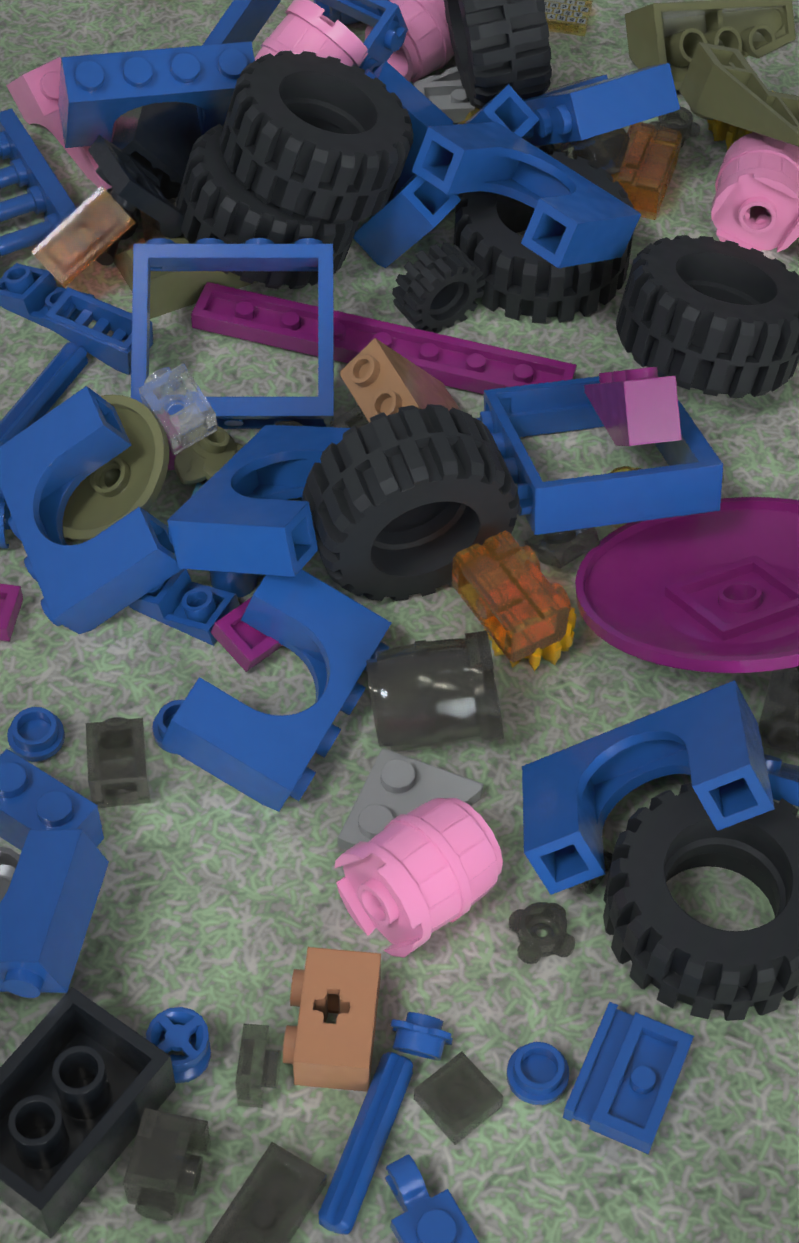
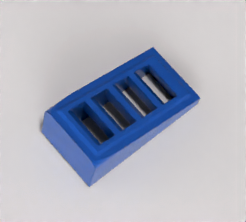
(112, 350)

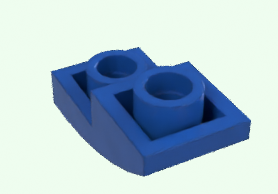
(30, 292)
(187, 605)

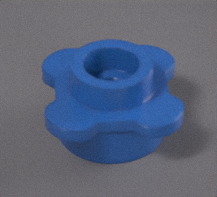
(420, 1036)

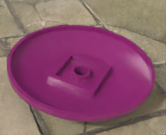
(700, 588)

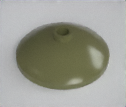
(124, 482)

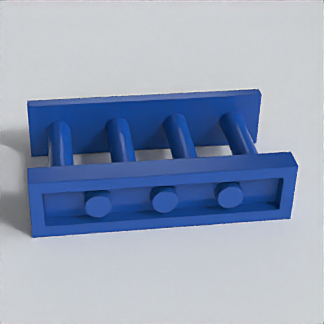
(43, 188)

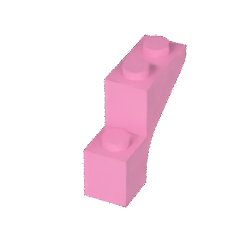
(37, 100)

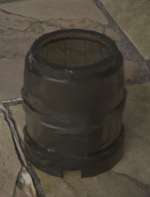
(435, 694)

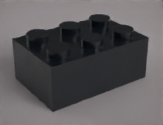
(73, 1107)

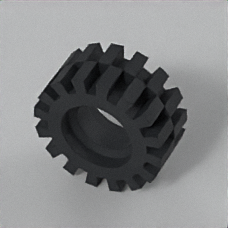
(438, 288)

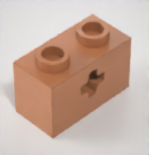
(339, 1052)

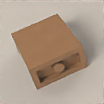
(386, 381)

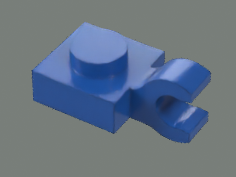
(424, 1217)

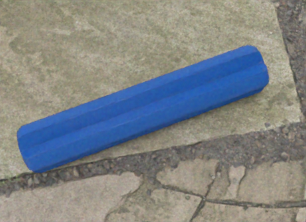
(44, 391)
(365, 1144)

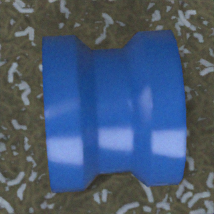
(174, 1031)

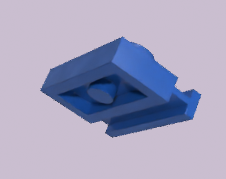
(628, 1077)

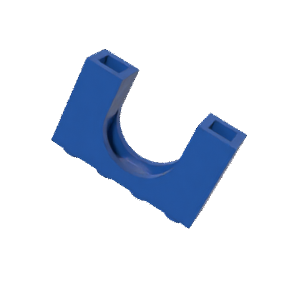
(107, 85)
(601, 105)
(421, 206)
(571, 216)
(37, 477)
(244, 513)
(267, 752)
(579, 786)
(48, 911)

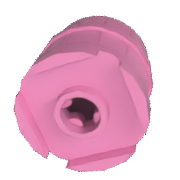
(311, 31)
(426, 41)
(758, 194)
(420, 873)

